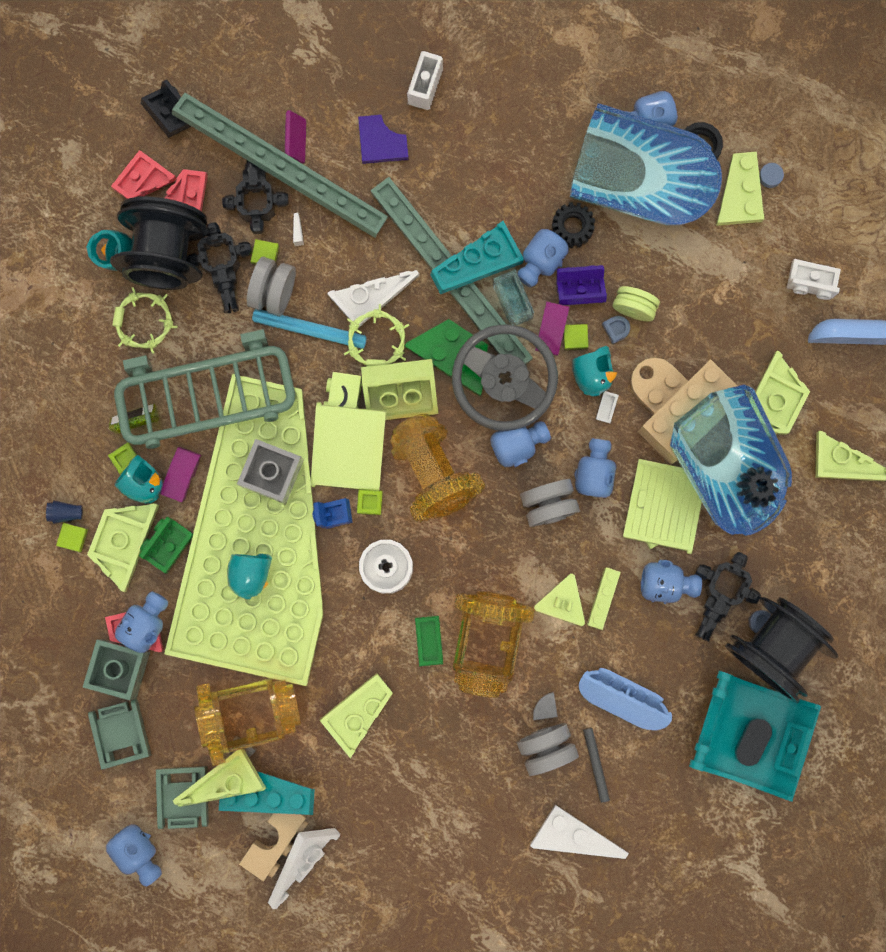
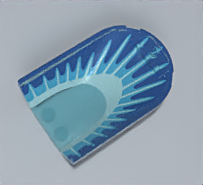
(645, 168)
(718, 444)

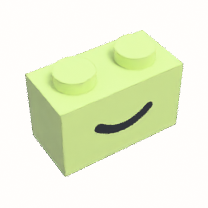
(344, 390)

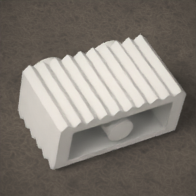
(425, 80)

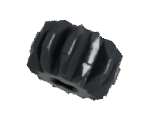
(749, 486)

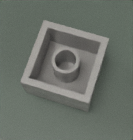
(270, 471)

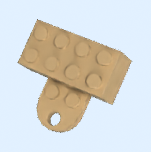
(671, 396)

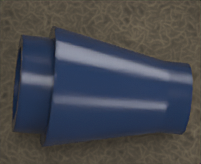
(63, 512)

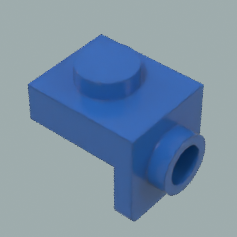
(332, 513)

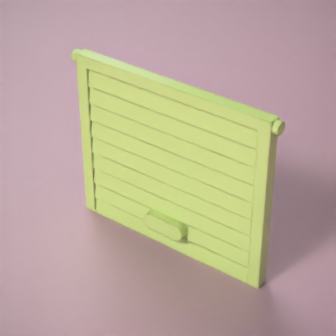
(347, 447)
(663, 507)

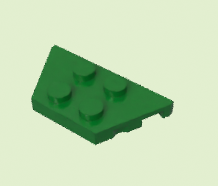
(442, 346)

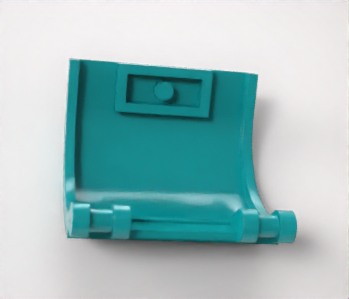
(730, 710)

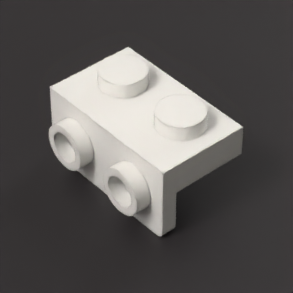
(813, 279)

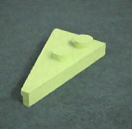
(839, 461)
(226, 780)

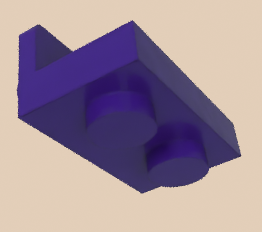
(581, 285)

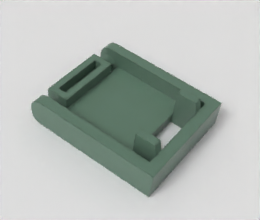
(117, 730)
(166, 792)

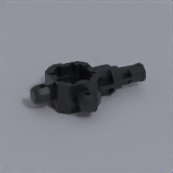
(255, 180)
(222, 275)
(719, 604)

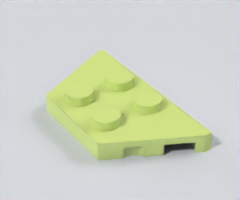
(781, 394)
(119, 541)

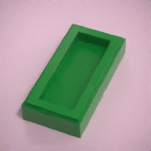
(429, 641)

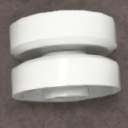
(386, 552)

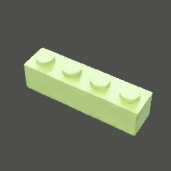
(603, 598)

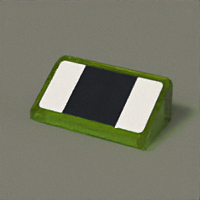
(136, 418)

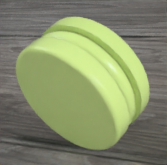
(636, 303)

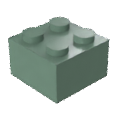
(115, 670)

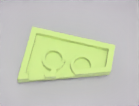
(742, 192)
(355, 714)

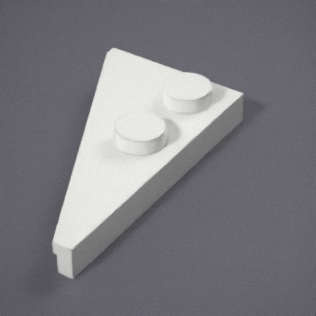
(367, 297)
(568, 834)
(301, 859)

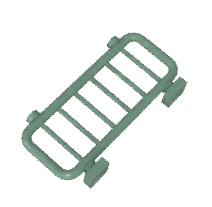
(141, 372)

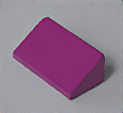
(295, 136)

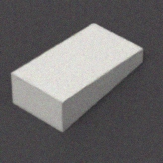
(297, 231)
(607, 407)

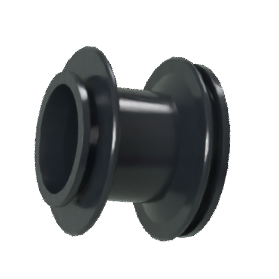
(159, 242)
(783, 647)

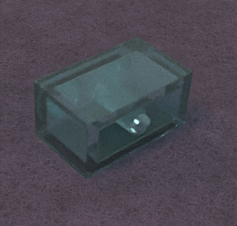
(513, 298)

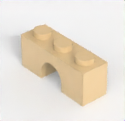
(262, 859)

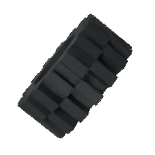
(580, 213)

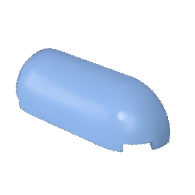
(849, 332)
(625, 699)

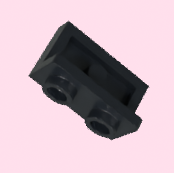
(160, 106)

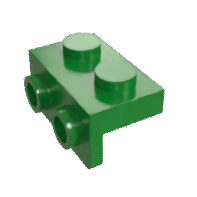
(165, 544)

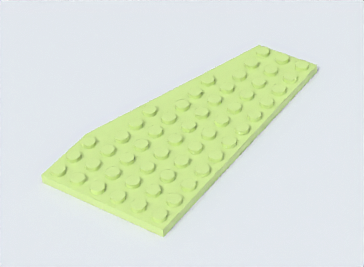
(281, 626)

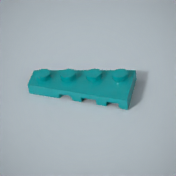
(485, 257)
(278, 797)

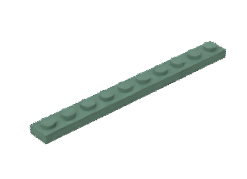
(279, 164)
(434, 254)

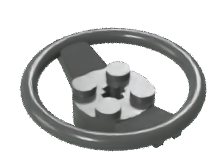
(490, 368)

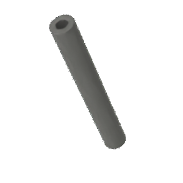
(596, 765)

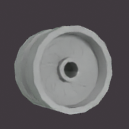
(271, 286)
(548, 499)
(549, 752)

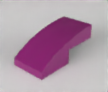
(553, 326)
(180, 474)

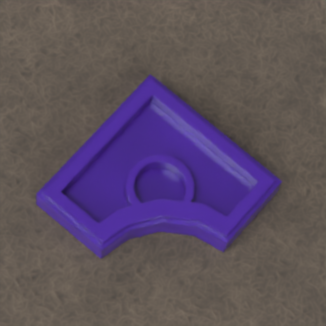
(379, 142)

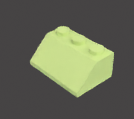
(400, 388)

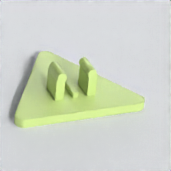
(563, 602)

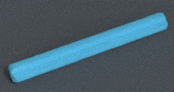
(308, 328)

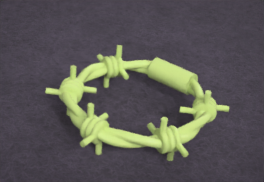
(119, 314)
(399, 327)

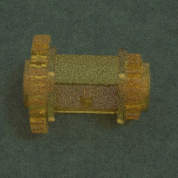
(443, 490)
(496, 609)
(212, 724)

